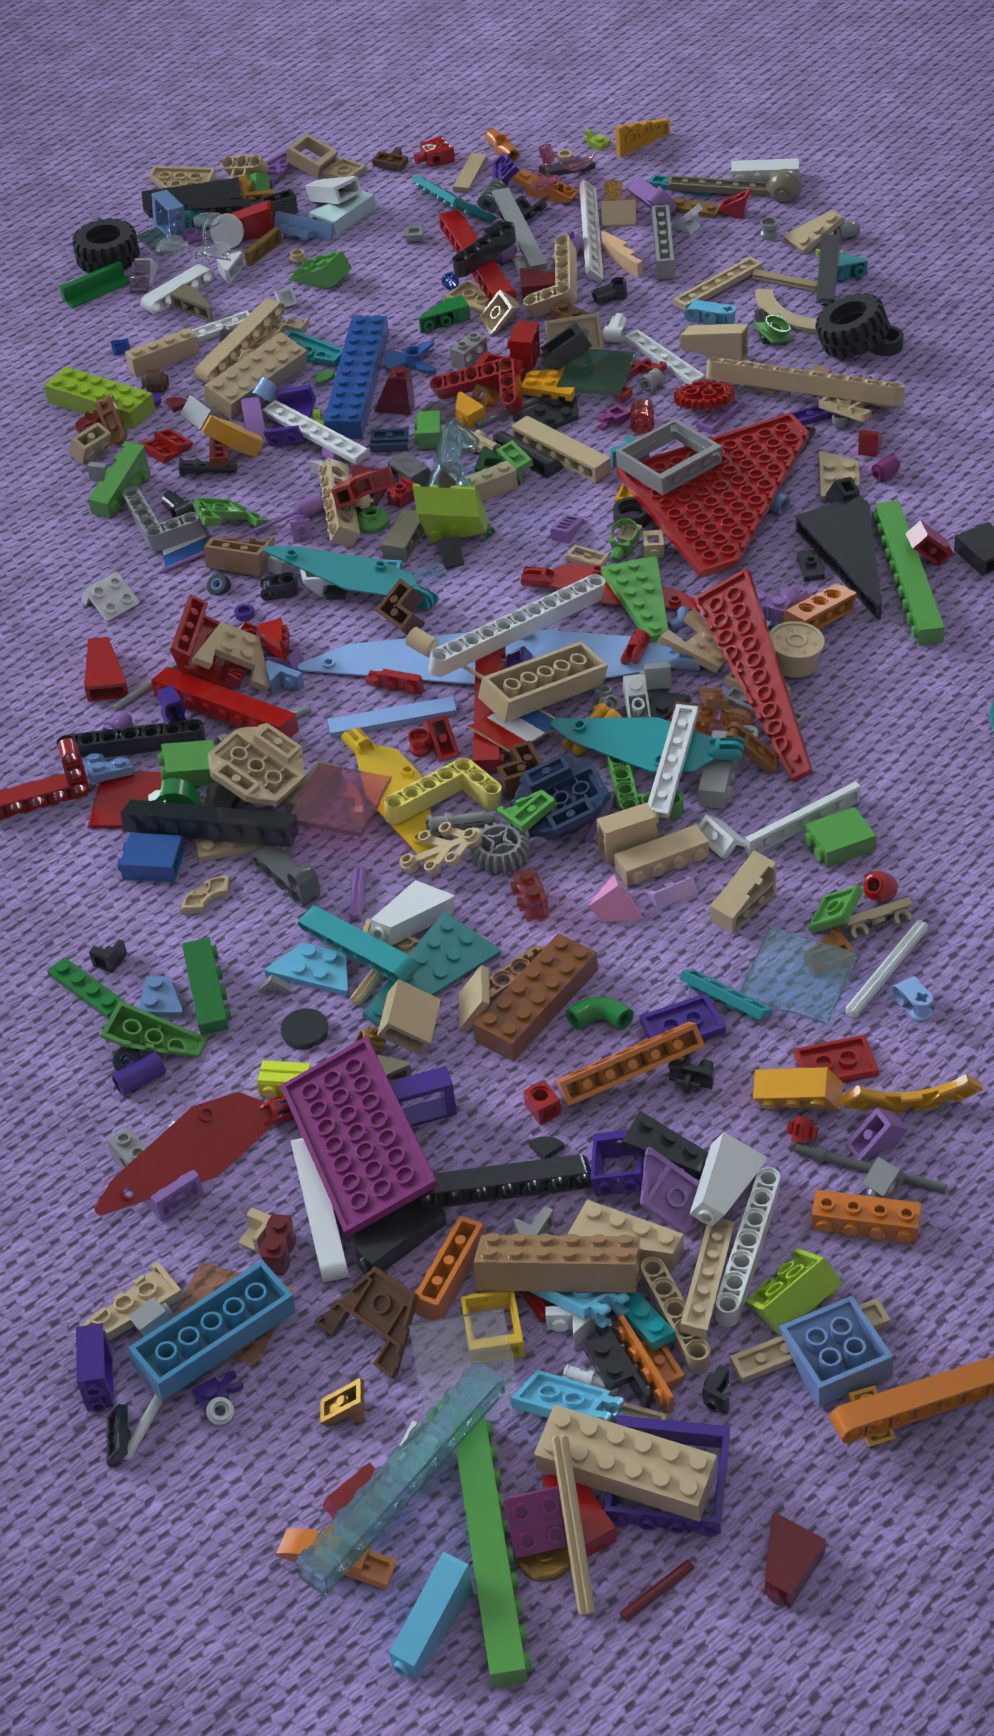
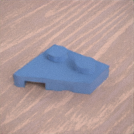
(160, 997)

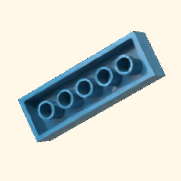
(211, 1330)

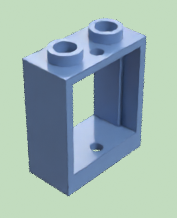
(171, 214)

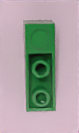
(444, 314)

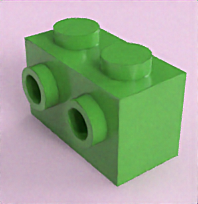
(428, 429)

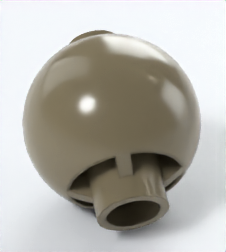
(784, 186)

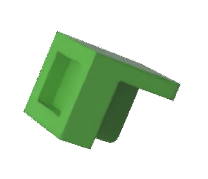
(259, 181)

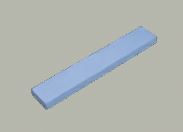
(393, 716)

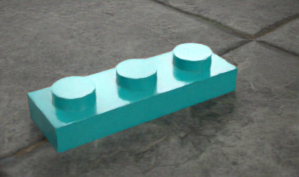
(648, 1322)

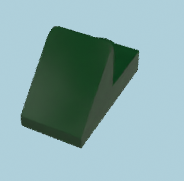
(486, 459)

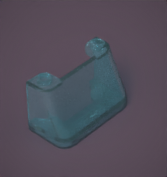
(445, 468)

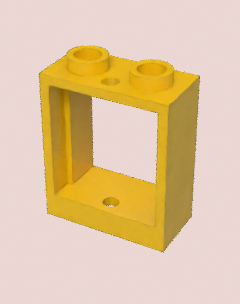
(497, 1299)

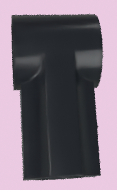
(615, 290)
(176, 504)

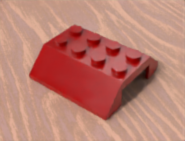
(191, 634)

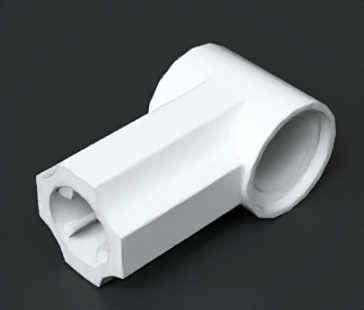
(615, 331)

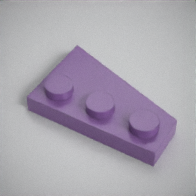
(277, 167)

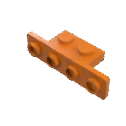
(656, 1366)

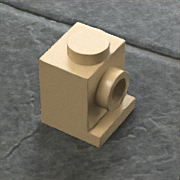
(653, 548)

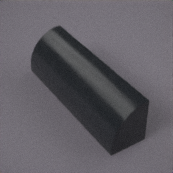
(542, 463)

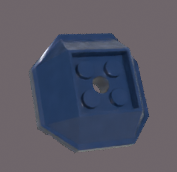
(576, 789)

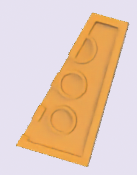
(636, 135)

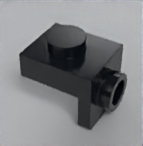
(714, 1387)

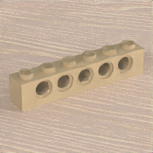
(341, 522)

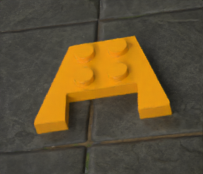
(546, 382)

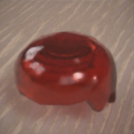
(87, 421)

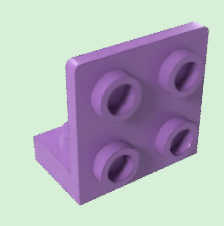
(175, 1195)

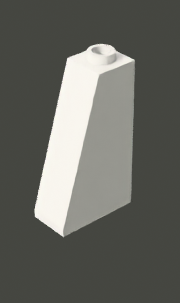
(333, 189)
(411, 912)
(724, 1177)

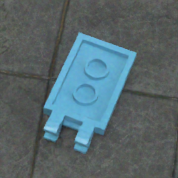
(588, 1303)
(546, 1390)

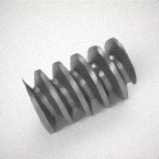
(486, 200)

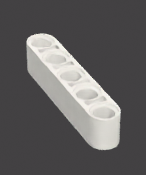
(160, 299)

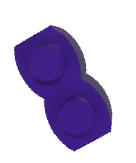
(171, 704)

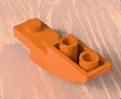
(557, 193)
(370, 1567)

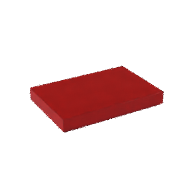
(846, 1058)

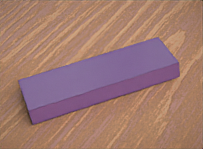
(719, 416)

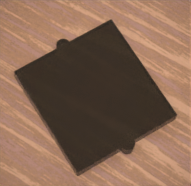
(447, 411)

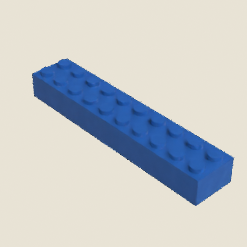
(357, 376)

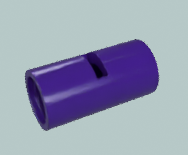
(138, 1073)

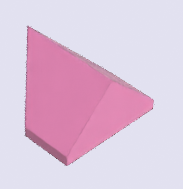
(614, 903)

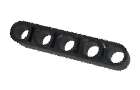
(484, 249)

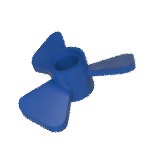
(411, 358)

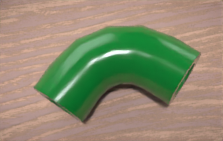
(600, 1010)

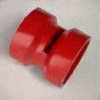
(419, 742)

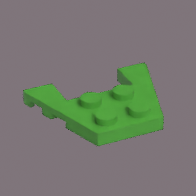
(214, 509)

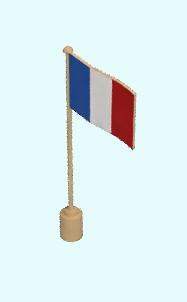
(513, 732)

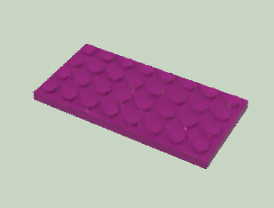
(358, 1136)

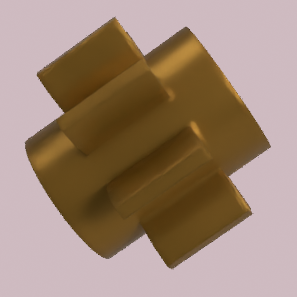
(377, 1042)

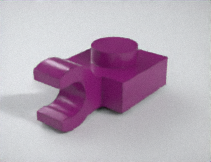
(613, 415)

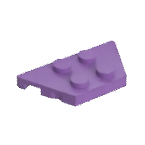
(668, 1192)

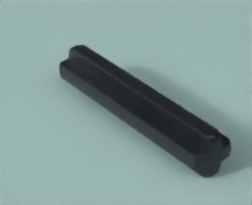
(760, 317)

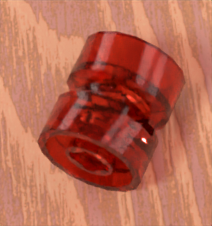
(642, 416)

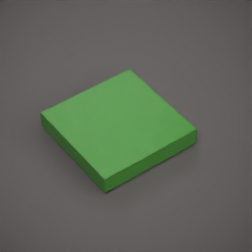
(835, 909)

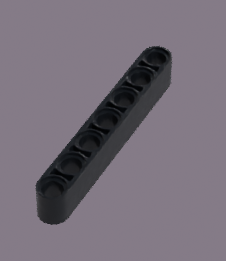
(137, 738)
(508, 1181)

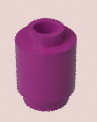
(885, 468)

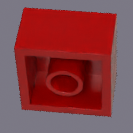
(525, 343)

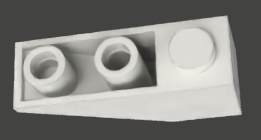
(636, 696)

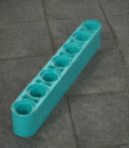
(358, 944)

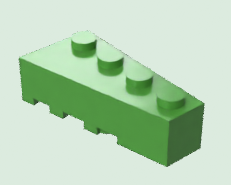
(128, 471)

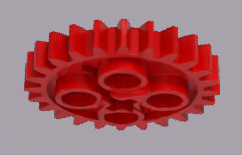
(704, 395)

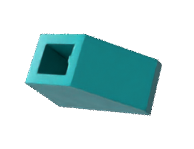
(851, 267)

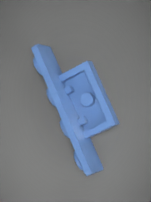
(303, 227)

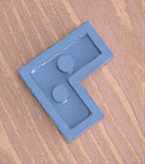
(100, 770)

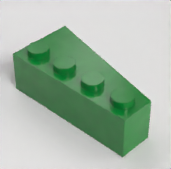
(205, 986)

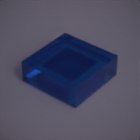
(120, 346)

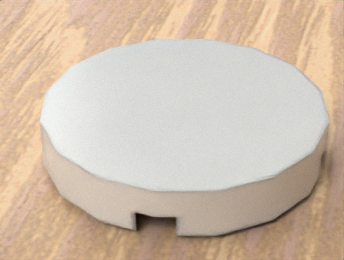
(228, 230)

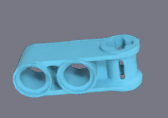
(710, 313)

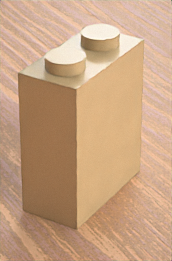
(626, 830)
(409, 1017)

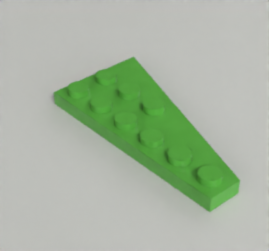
(640, 592)

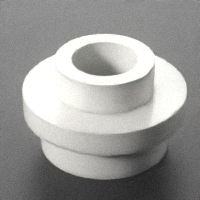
(223, 1403)

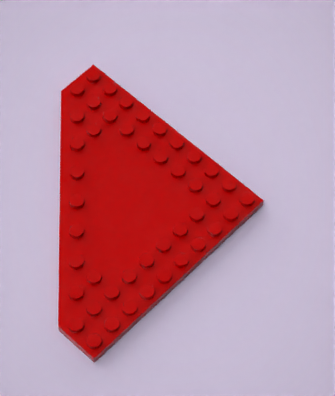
(722, 508)

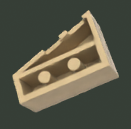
(745, 893)

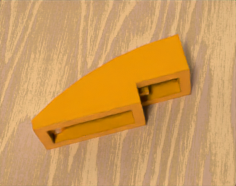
(233, 435)

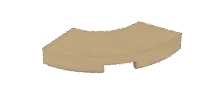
(199, 899)

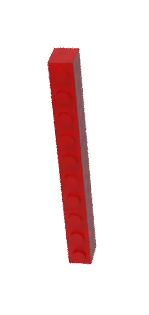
(460, 236)

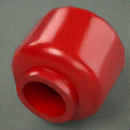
(880, 886)

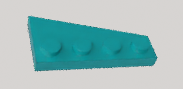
(317, 350)

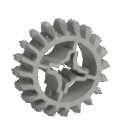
(501, 848)

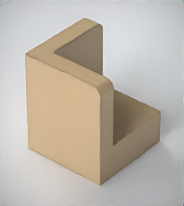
(257, 1230)

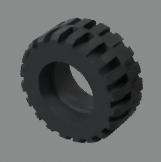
(105, 243)
(852, 325)

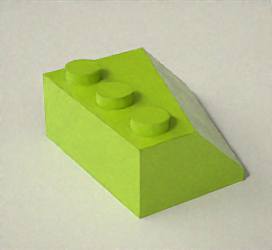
(450, 511)
(795, 1290)

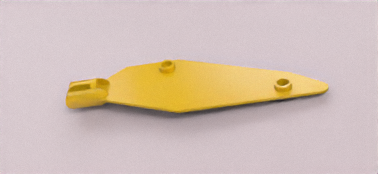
(392, 763)

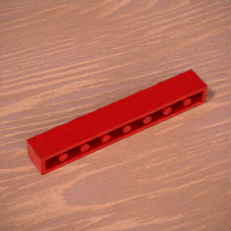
(224, 703)
(485, 753)

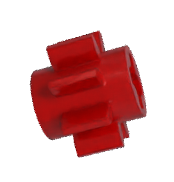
(802, 1130)

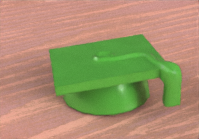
(775, 329)

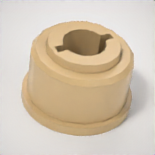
(797, 648)

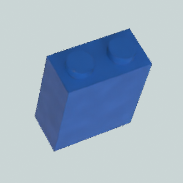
(151, 857)

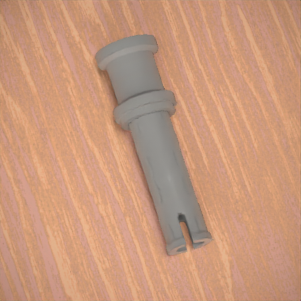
(460, 820)

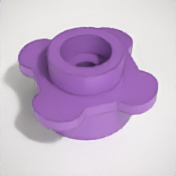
(191, 235)

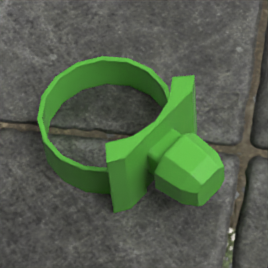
(620, 549)

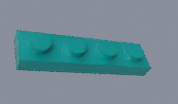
(719, 991)

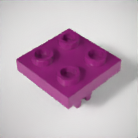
(535, 1521)

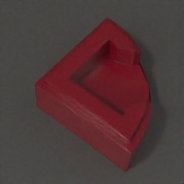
(176, 403)

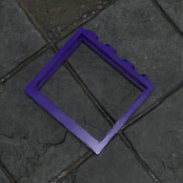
(686, 1434)

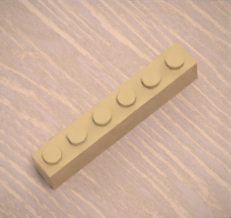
(568, 451)

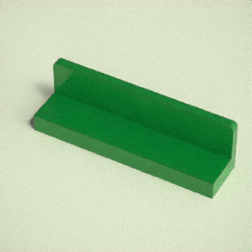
(94, 285)

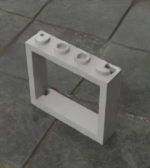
(708, 456)

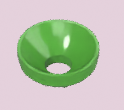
(372, 523)

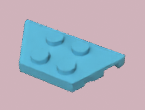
(313, 968)

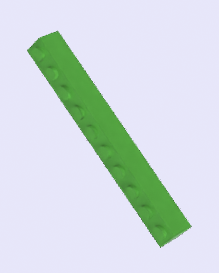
(908, 574)
(492, 1558)

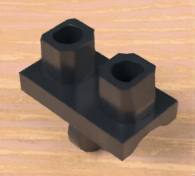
(691, 1075)

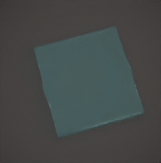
(799, 975)

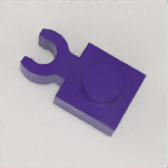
(213, 1388)

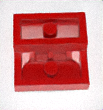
(166, 445)

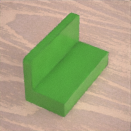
(516, 457)

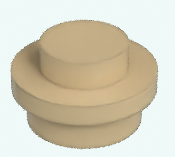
(297, 255)
(364, 502)

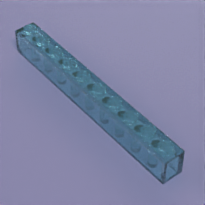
(399, 1478)

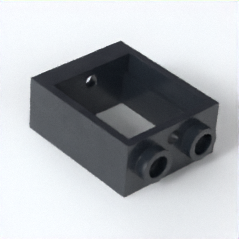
(565, 347)

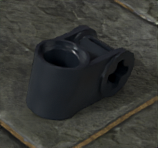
(280, 585)

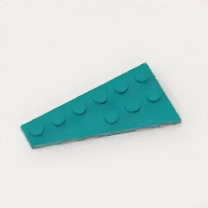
(450, 199)
(443, 958)

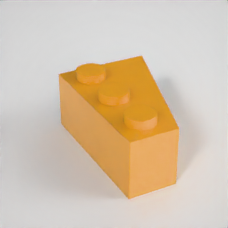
(798, 1088)

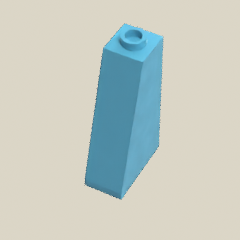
(432, 1616)

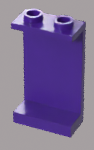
(301, 400)

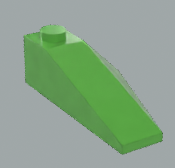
(144, 1031)

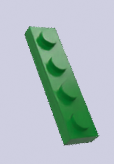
(84, 987)

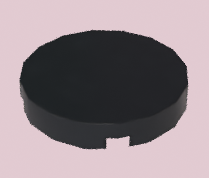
(304, 1028)

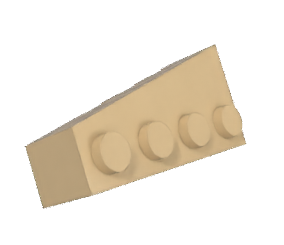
(654, 1239)

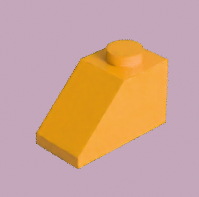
(468, 410)

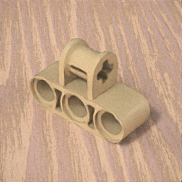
(244, 165)

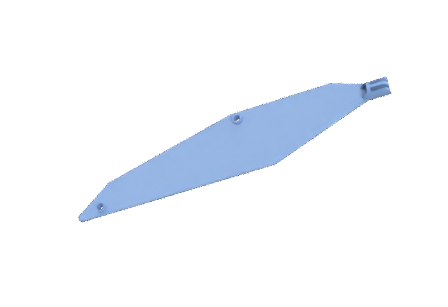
(395, 655)

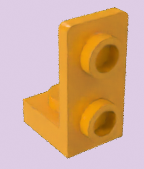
(247, 185)

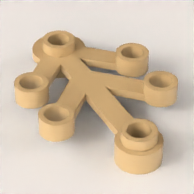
(464, 840)

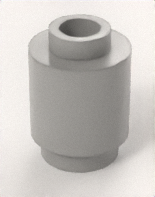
(848, 229)

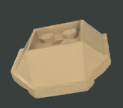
(258, 765)

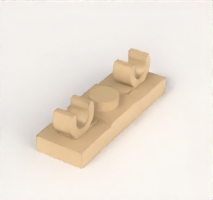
(877, 916)

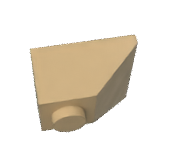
(499, 312)

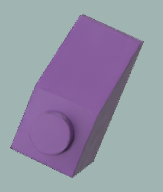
(876, 1134)

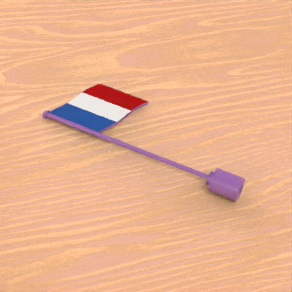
(194, 548)

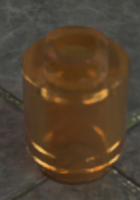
(736, 714)

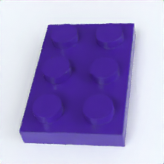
(695, 1010)

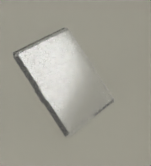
(455, 1343)

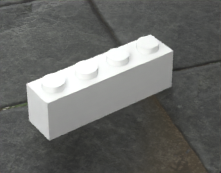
(761, 169)

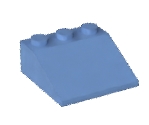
(837, 1351)

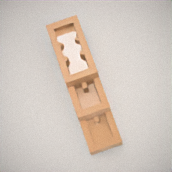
(621, 254)

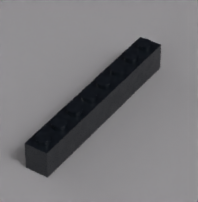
(210, 822)

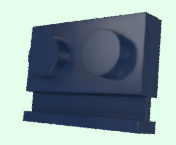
(389, 439)

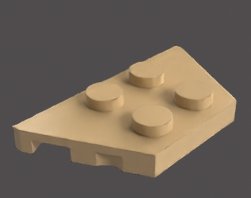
(836, 467)

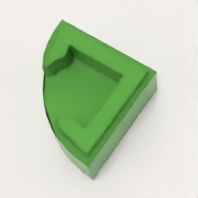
(323, 377)

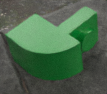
(176, 791)

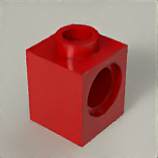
(542, 1102)

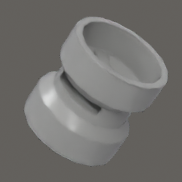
(769, 227)
(653, 379)

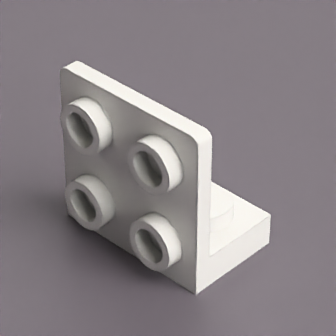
(110, 596)

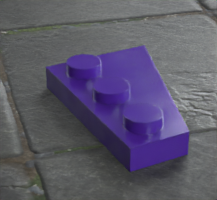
(504, 168)

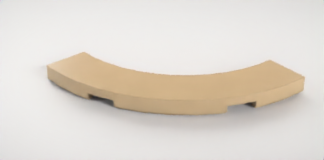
(766, 300)

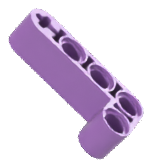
(649, 194)

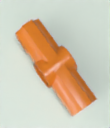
(502, 144)

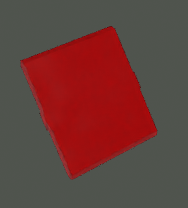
(116, 793)

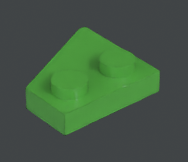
(528, 810)

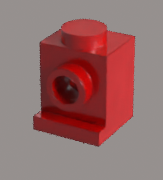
(402, 493)

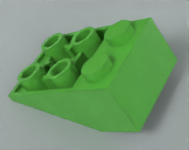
(323, 270)

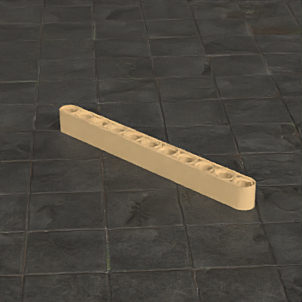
(805, 381)

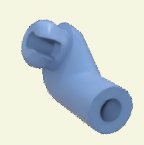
(678, 622)

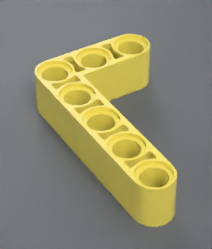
(441, 784)

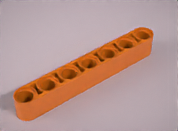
(914, 1401)

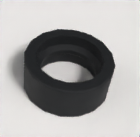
(892, 347)
(630, 504)

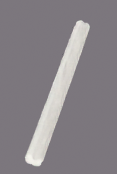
(886, 969)

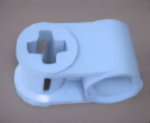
(265, 390)
(913, 998)

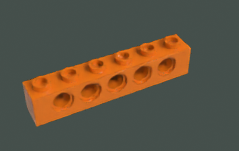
(629, 1063)

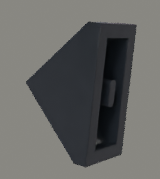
(450, 552)

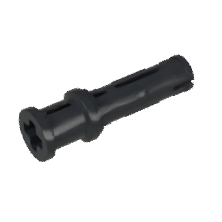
(197, 466)

